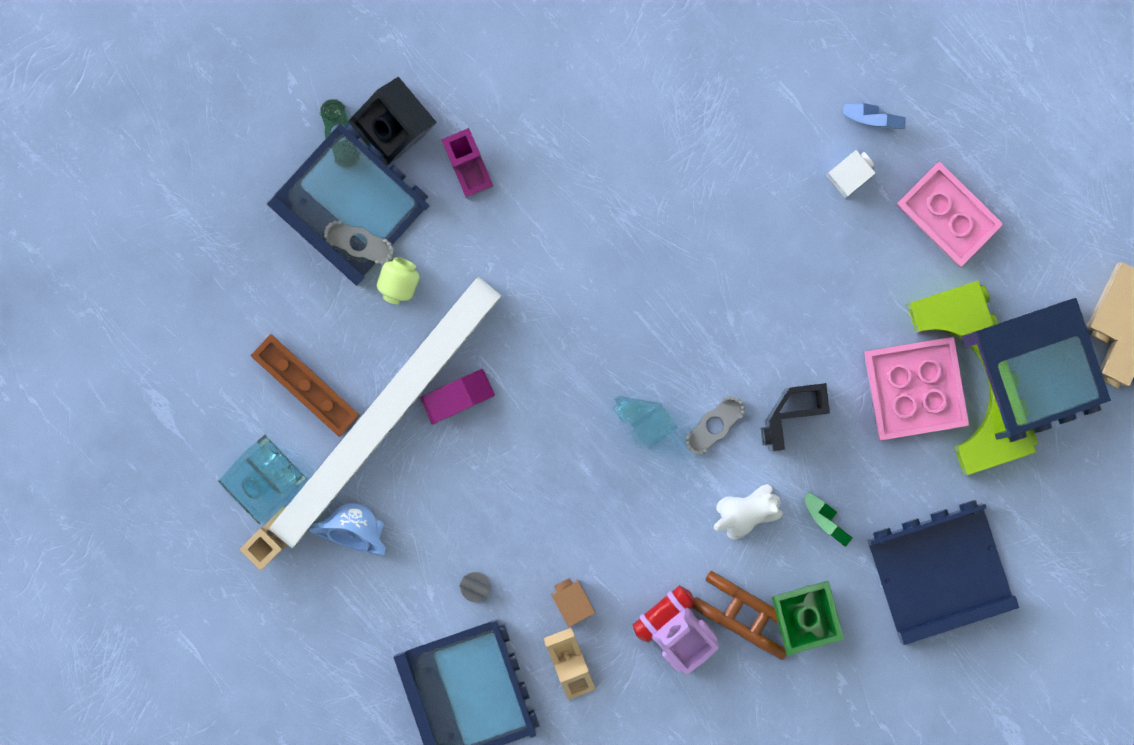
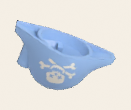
(352, 527)

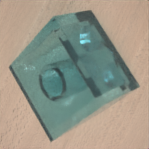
(261, 479)

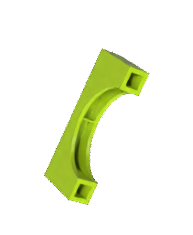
(961, 313)

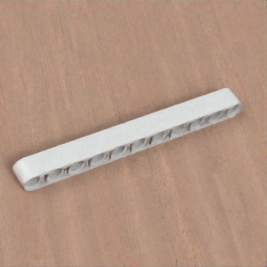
(385, 412)

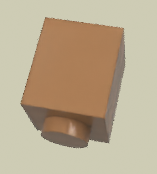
(572, 601)

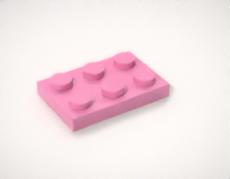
(949, 214)

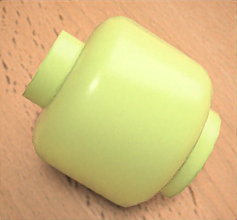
(398, 280)

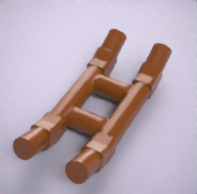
(728, 620)

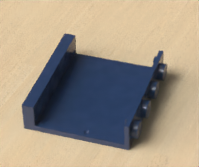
(941, 572)

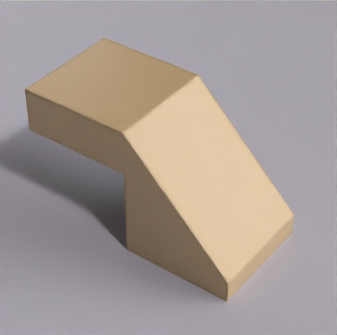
(264, 544)
(569, 663)

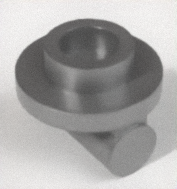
(475, 586)

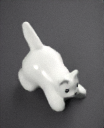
(743, 514)

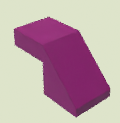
(467, 162)
(457, 396)

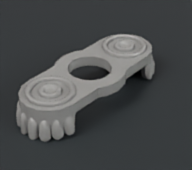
(377, 249)
(728, 411)

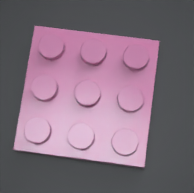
(916, 388)

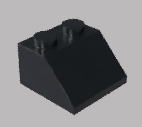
(392, 120)

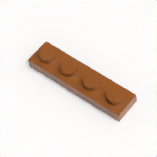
(305, 385)

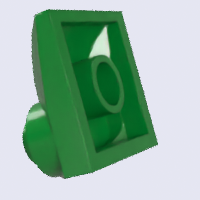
(807, 617)

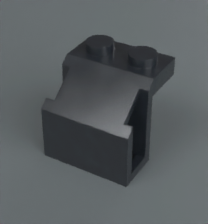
(773, 432)

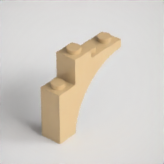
(1115, 322)

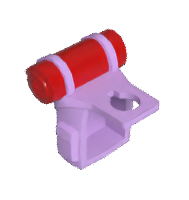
(677, 631)

